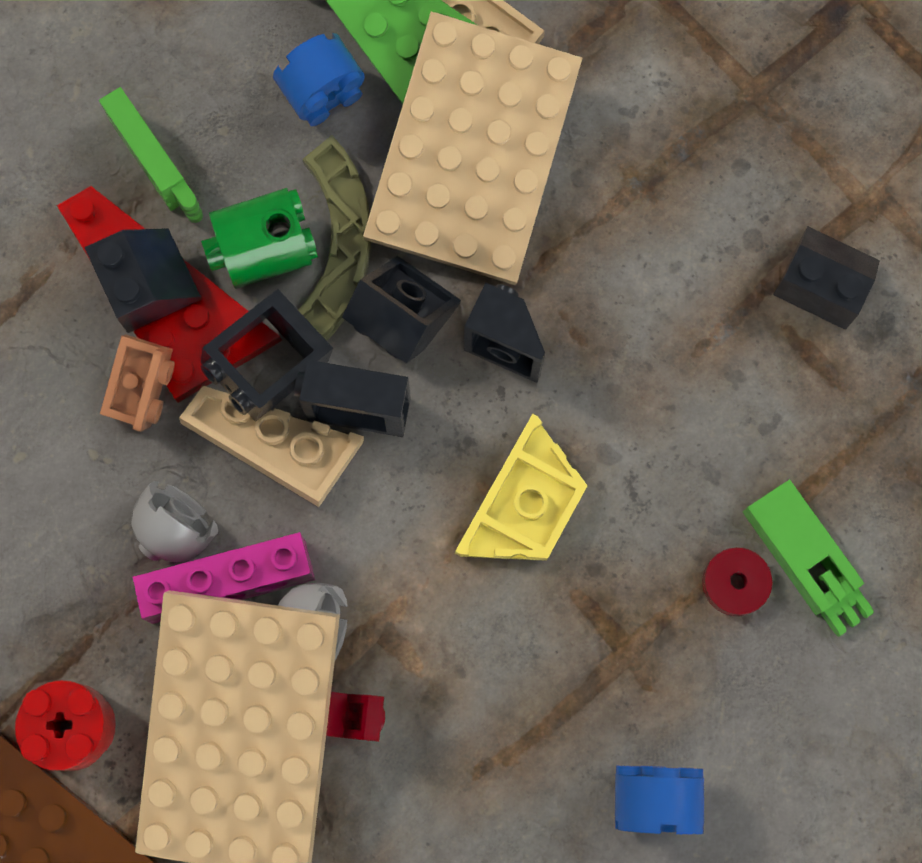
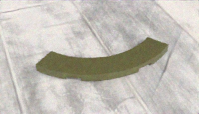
(348, 251)

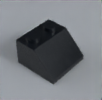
(142, 275)
(828, 278)
(400, 308)
(504, 332)

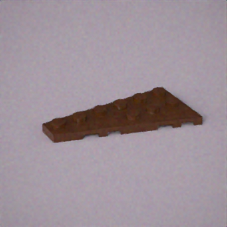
(51, 823)

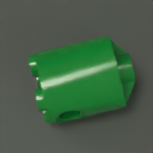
(246, 241)

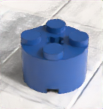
(320, 78)
(659, 799)

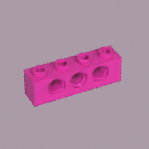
(229, 575)

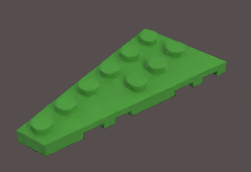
(391, 33)

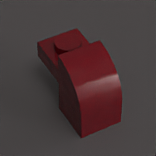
(355, 716)

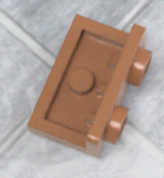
(137, 382)

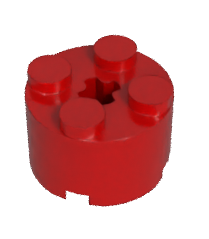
(40, 721)

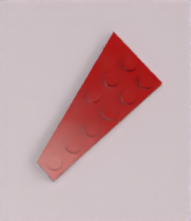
(186, 330)

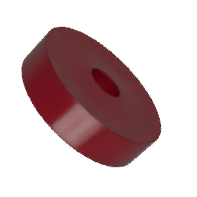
(750, 568)

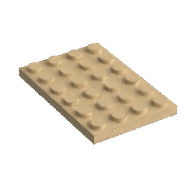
(472, 148)
(236, 731)

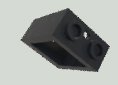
(291, 326)
(354, 398)

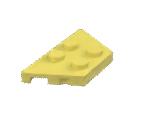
(526, 502)

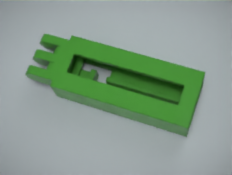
(150, 154)
(799, 543)

